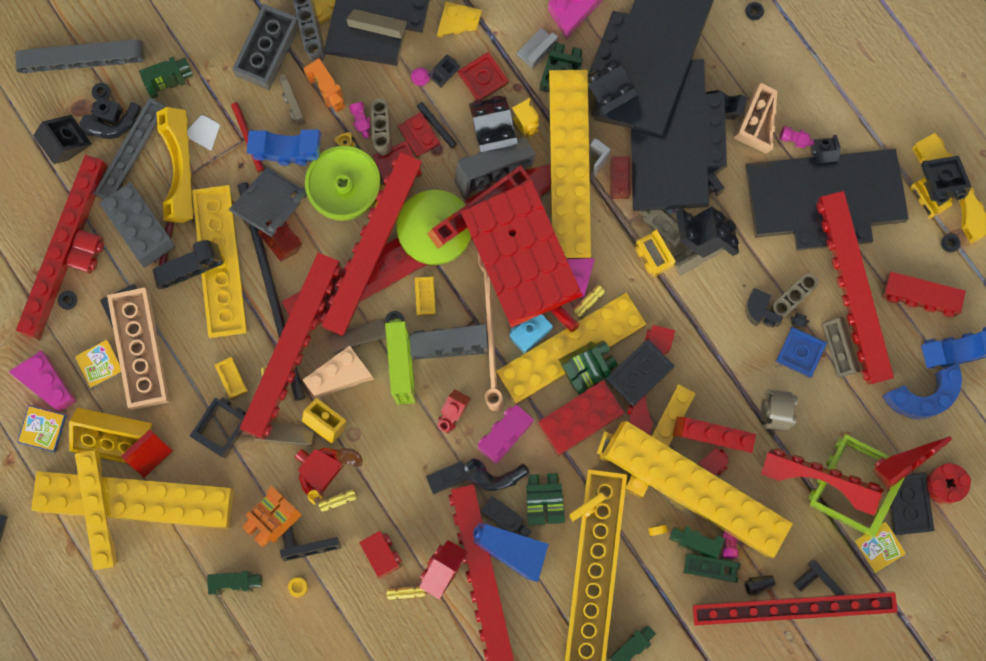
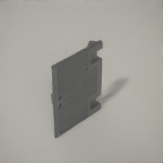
(267, 201)

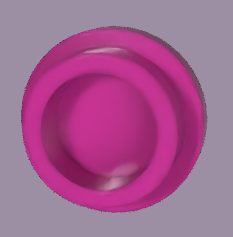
(420, 76)

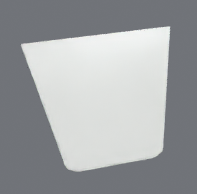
(203, 131)

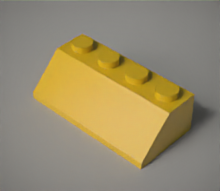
(104, 431)

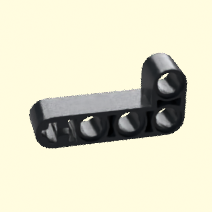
(202, 259)

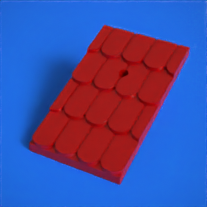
(521, 254)

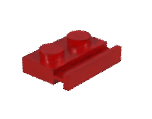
(419, 134)

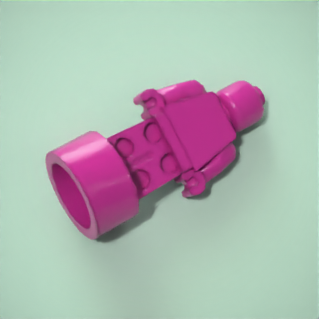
(362, 123)
(801, 139)
(730, 550)

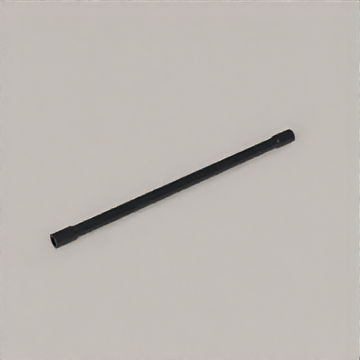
(296, 385)

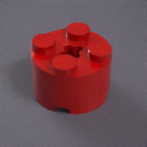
(958, 479)

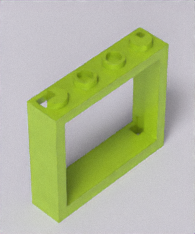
(400, 362)
(832, 462)

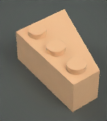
(757, 121)
(337, 374)

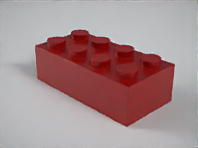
(580, 418)

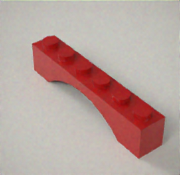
(455, 223)
(639, 415)
(862, 495)

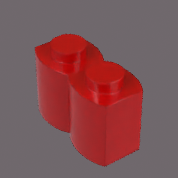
(85, 251)

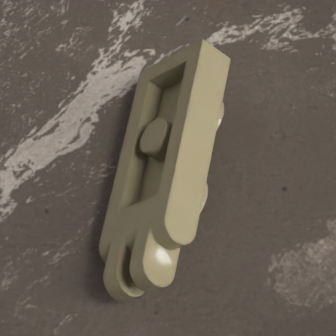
(289, 97)
(664, 224)

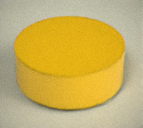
(656, 530)
(298, 587)

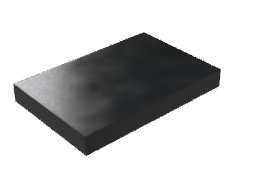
(640, 372)
(912, 507)

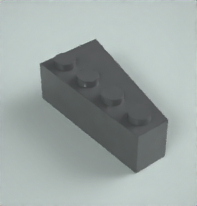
(492, 165)
(449, 342)

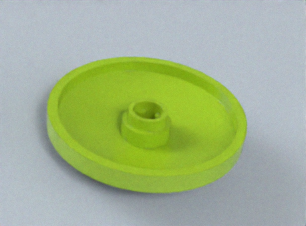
(342, 183)
(421, 215)

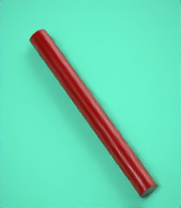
(245, 131)

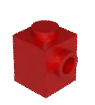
(715, 462)

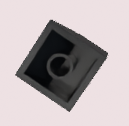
(61, 138)

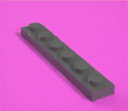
(130, 150)

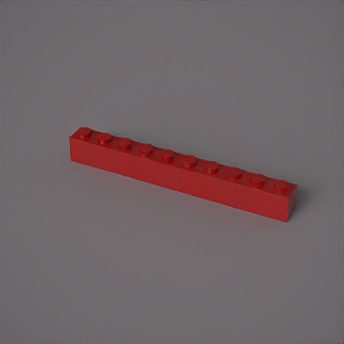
(371, 244)
(54, 263)
(855, 288)
(290, 346)
(481, 576)
(795, 608)

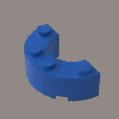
(285, 149)
(957, 351)
(917, 407)

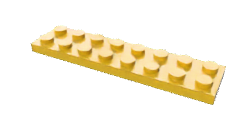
(221, 284)
(541, 365)

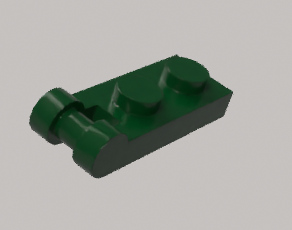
(711, 568)

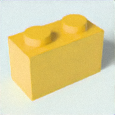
(324, 420)

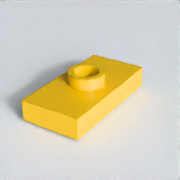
(425, 296)
(231, 378)
(587, 508)

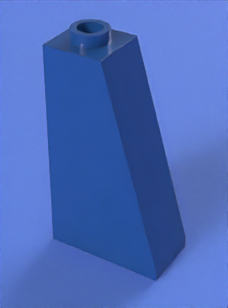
(514, 550)

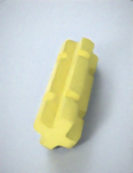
(589, 300)
(337, 500)
(405, 592)

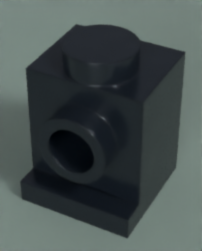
(444, 70)
(826, 149)

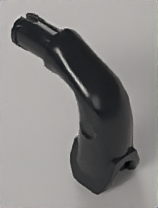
(93, 126)
(479, 475)

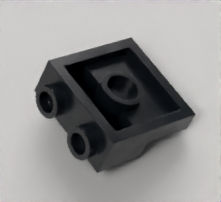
(946, 179)

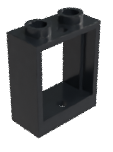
(198, 430)

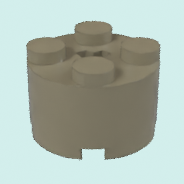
(778, 410)

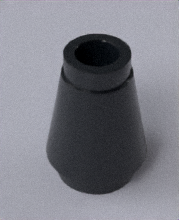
(758, 585)

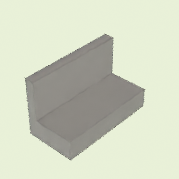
(537, 47)
(600, 153)

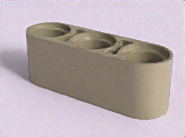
(378, 119)
(799, 288)

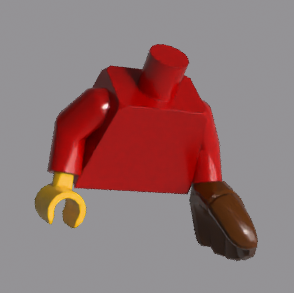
(322, 467)

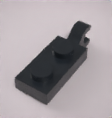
(447, 477)
(504, 517)

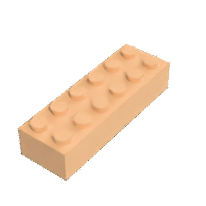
(138, 349)

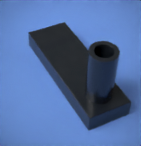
(292, 551)
(814, 572)

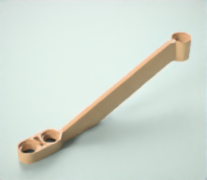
(493, 392)

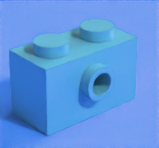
(530, 333)

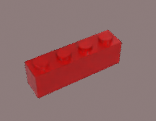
(923, 294)
(714, 434)

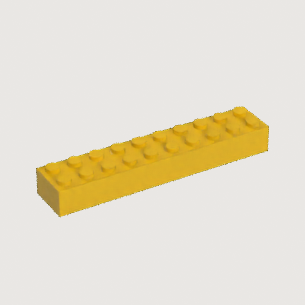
(570, 161)
(697, 489)
(138, 500)
(596, 569)

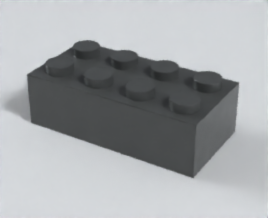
(266, 47)
(137, 225)

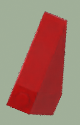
(900, 465)

